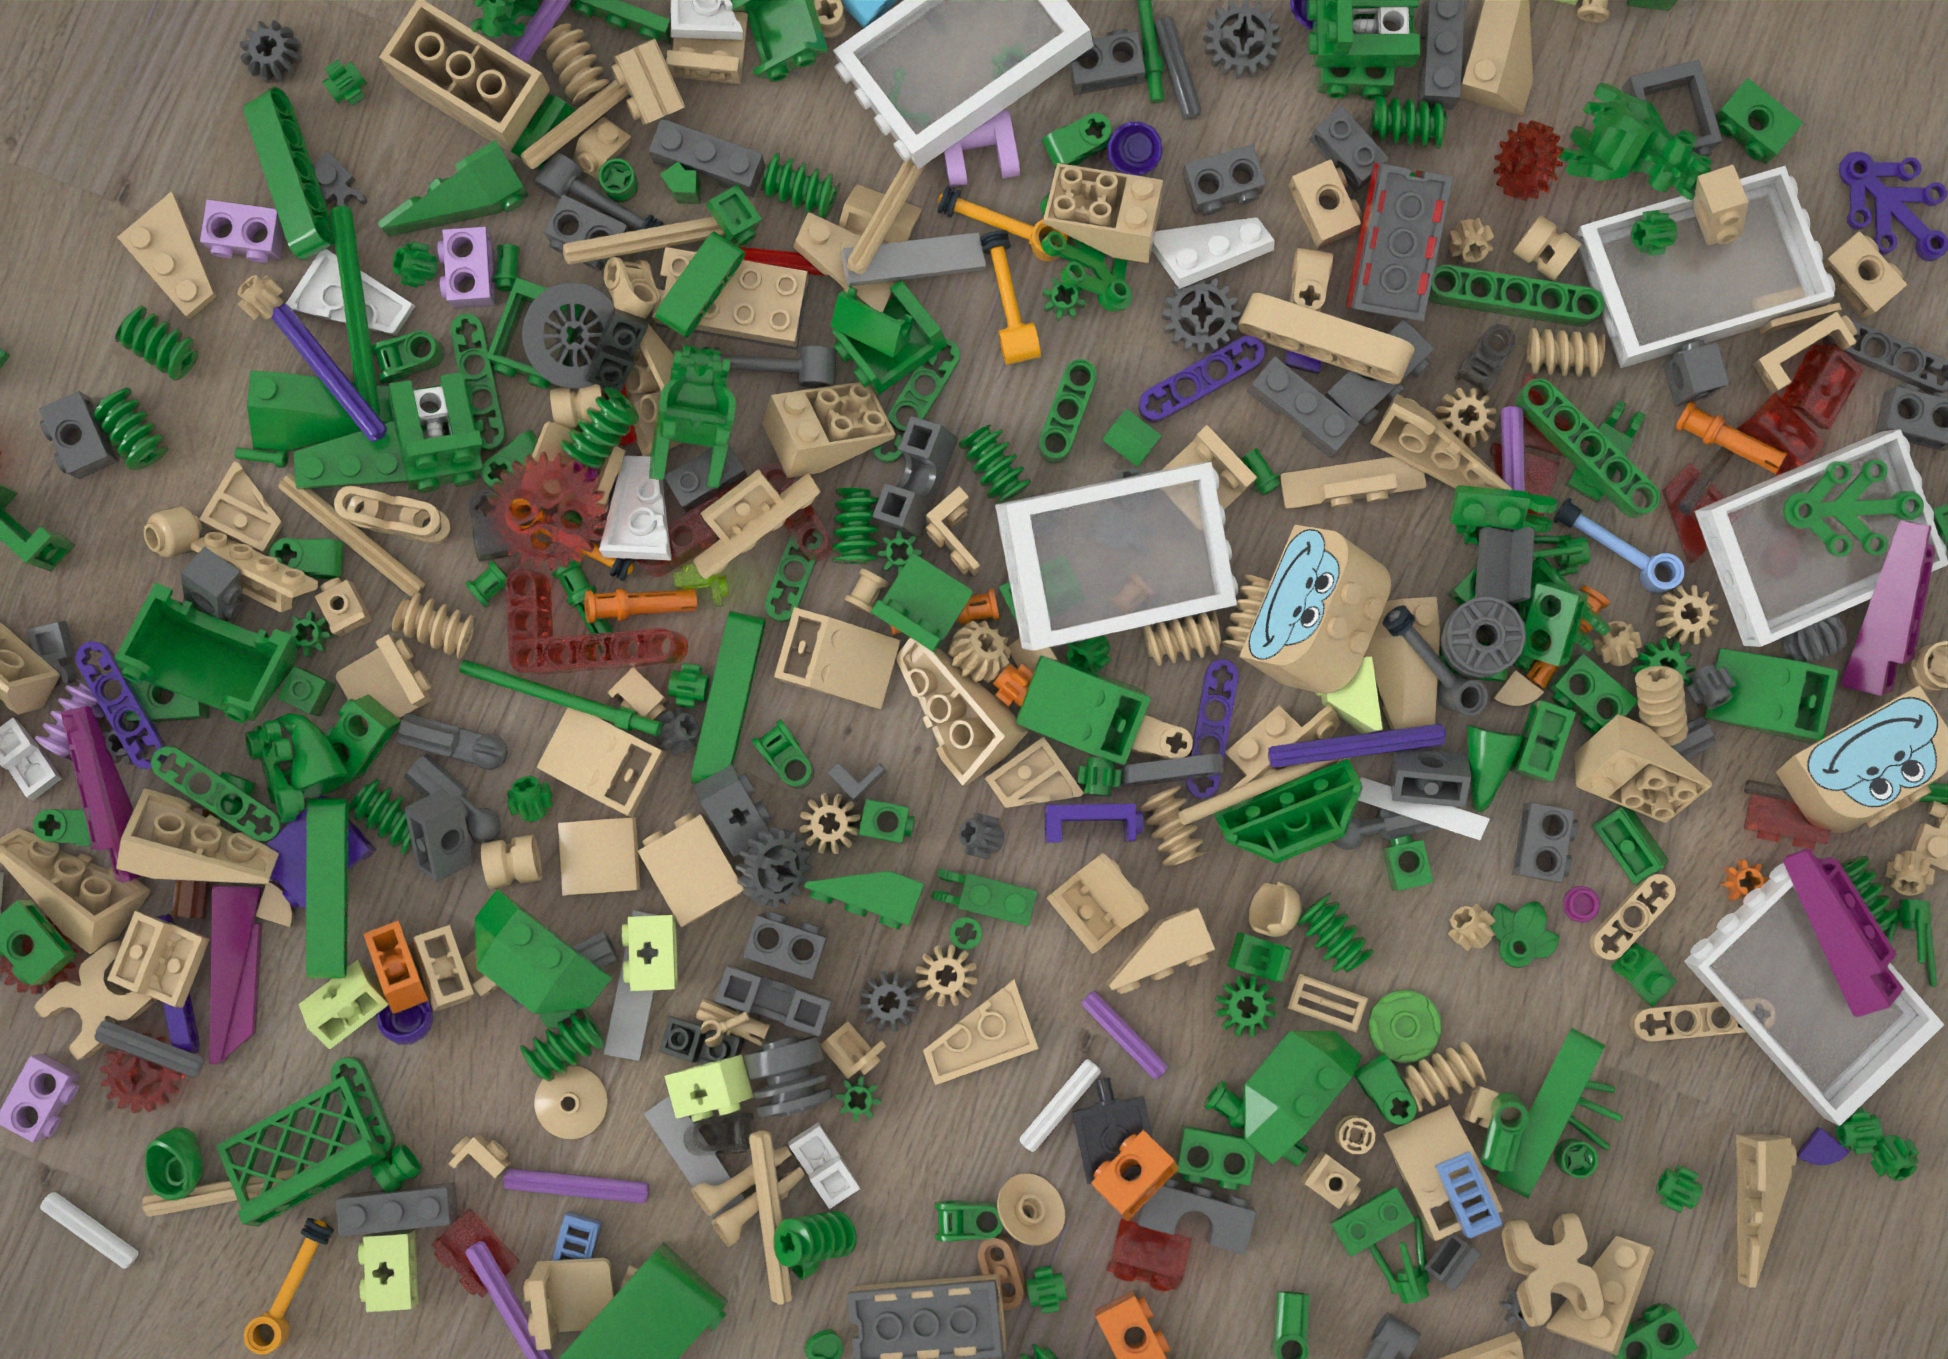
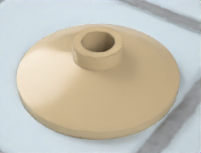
(589, 1097)
(1039, 1200)

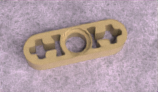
(1644, 891)

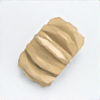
(1457, 405)
(1686, 601)
(980, 651)
(819, 830)
(954, 985)

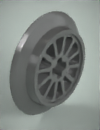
(537, 315)

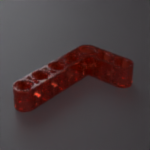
(705, 537)
(580, 647)

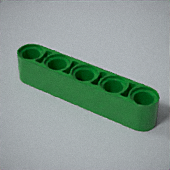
(289, 173)
(1529, 290)
(1605, 453)
(728, 695)
(327, 888)
(1552, 1110)

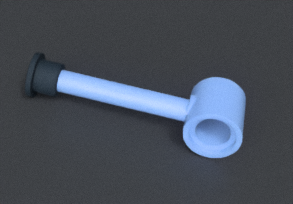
(1571, 515)

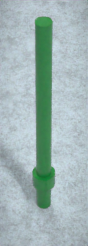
(1152, 62)
(623, 717)

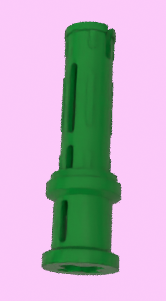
(575, 585)
(1231, 1107)

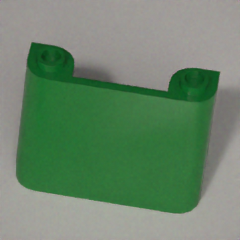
(205, 656)
(652, 1314)

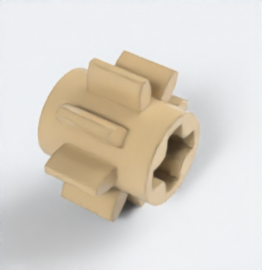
(1471, 240)
(259, 297)
(1618, 644)
(1910, 873)
(1471, 927)

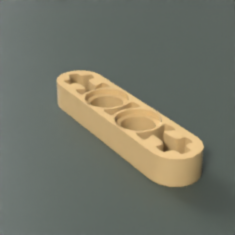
(1701, 1027)

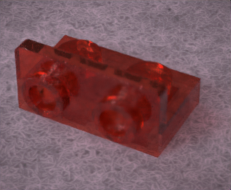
(1823, 384)
(1784, 430)
(455, 1241)
(1148, 1256)

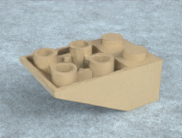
(1105, 210)
(824, 426)
(837, 658)
(601, 761)
(1637, 770)
(1169, 943)
(1417, 1150)

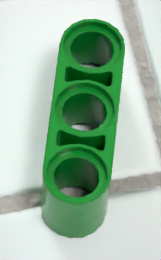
(700, 284)
(1067, 394)

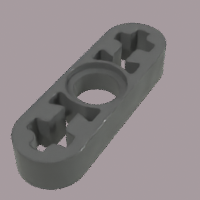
(1172, 770)

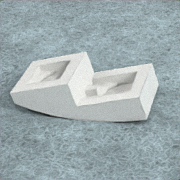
(26, 760)
(823, 1165)

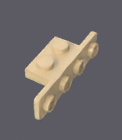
(1350, 481)
(748, 515)
(261, 575)
(1277, 728)

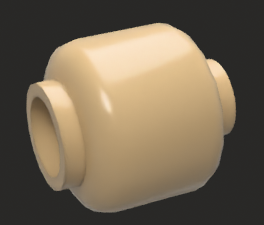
(172, 531)

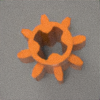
(1013, 684)
(1742, 872)

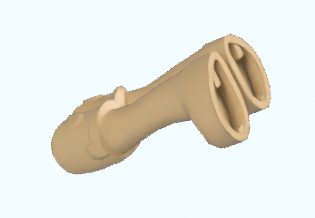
(715, 1197)

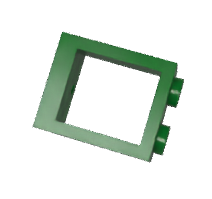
(521, 293)

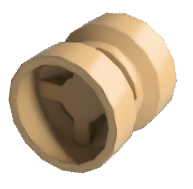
(1350, 1129)

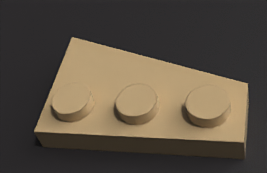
(821, 245)
(168, 253)
(982, 1038)
(1620, 1277)

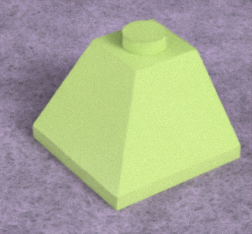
(1357, 700)

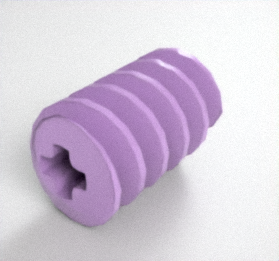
(57, 739)

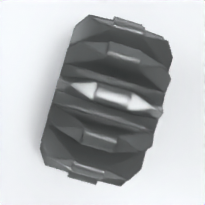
(258, 52)
(1816, 640)
(883, 990)

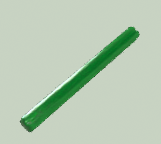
(354, 305)

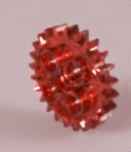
(528, 485)

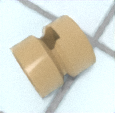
(1537, 238)
(572, 405)
(1933, 676)
(511, 861)

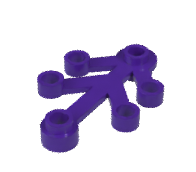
(1889, 202)

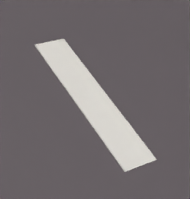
(1438, 815)

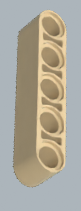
(1326, 338)

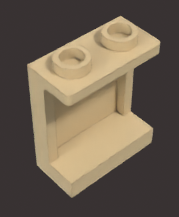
(1769, 366)
(690, 869)

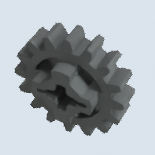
(1228, 38)
(1215, 315)
(769, 885)

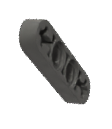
(1888, 361)

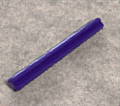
(329, 373)
(1356, 745)

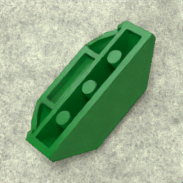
(1294, 814)
(533, 960)
(1295, 1089)

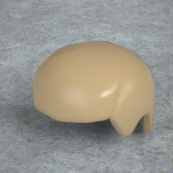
(1275, 909)

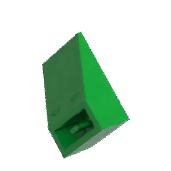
(1776, 695)
(1083, 709)
(881, 893)

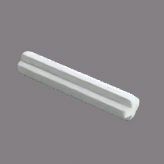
(1060, 1105)
(89, 1230)

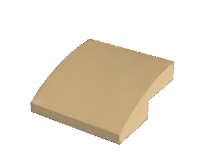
(599, 856)
(158, 959)

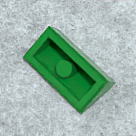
(1630, 843)

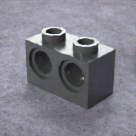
(1108, 71)
(1348, 147)
(1220, 171)
(591, 225)
(1920, 425)
(690, 479)
(1534, 840)
(783, 954)

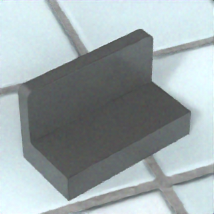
(1505, 564)
(850, 785)

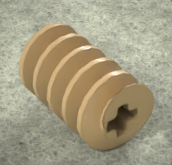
(572, 64)
(1565, 351)
(1249, 607)
(434, 625)
(1183, 638)
(1662, 702)
(1175, 834)
(1443, 1074)

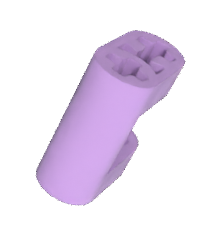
(996, 132)

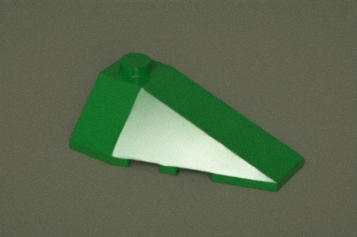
(479, 189)
(299, 411)

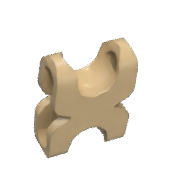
(393, 515)
(94, 1000)
(1552, 1269)

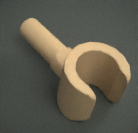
(722, 1027)

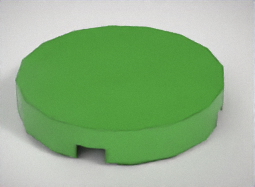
(1404, 1026)

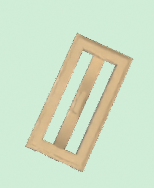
(1298, 992)

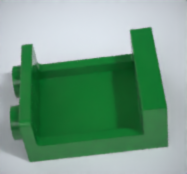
(784, 34)
(880, 369)
(40, 549)

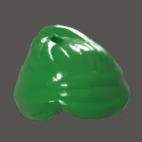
(173, 1164)

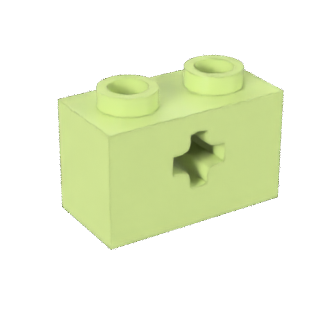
(663, 971)
(343, 1005)
(708, 1088)
(399, 1253)

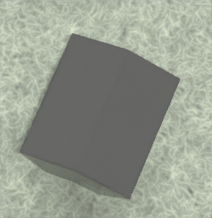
(1452, 1261)

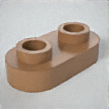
(1008, 1268)

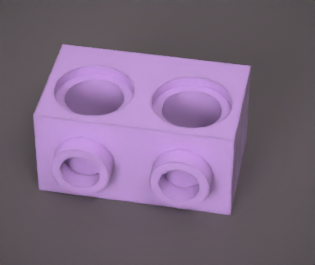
(245, 222)
(477, 265)
(31, 1091)

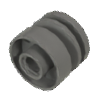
(1504, 634)
(788, 1075)

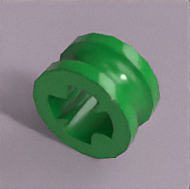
(971, 943)

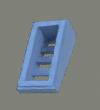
(582, 1223)
(1482, 1225)

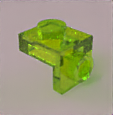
(691, 578)

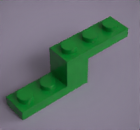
(623, 15)

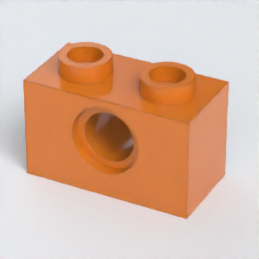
(1131, 1196)
(1128, 1312)

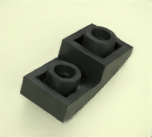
(616, 349)
(686, 1041)

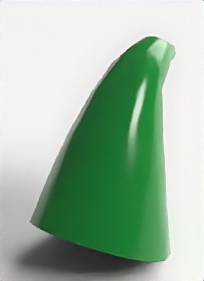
(315, 762)
(1489, 762)

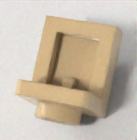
(599, 145)
(851, 1051)
(488, 1155)

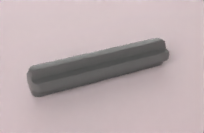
(1177, 68)
(149, 1049)

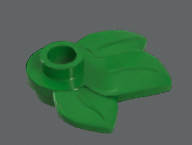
(1524, 928)

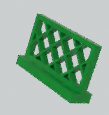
(314, 1179)

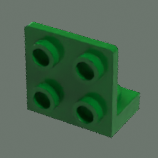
(923, 603)

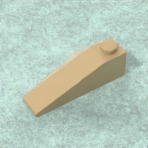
(1500, 57)
(645, 385)
(1428, 445)
(1400, 674)
(24, 675)
(965, 718)
(179, 844)
(1762, 1183)

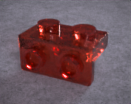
(1783, 819)

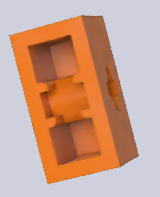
(395, 967)

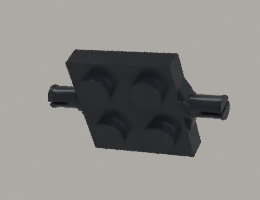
(1106, 1127)

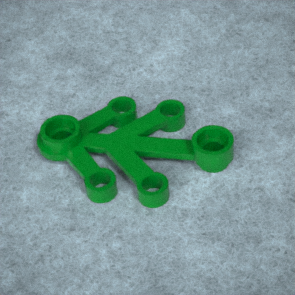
(1109, 286)
(1847, 506)
(271, 749)

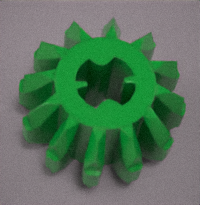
(1667, 654)
(1255, 999)

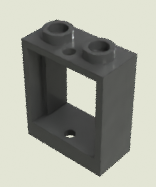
(1678, 76)

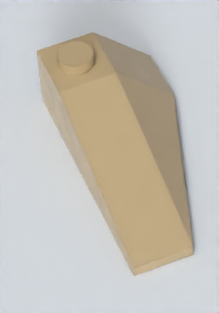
(72, 889)

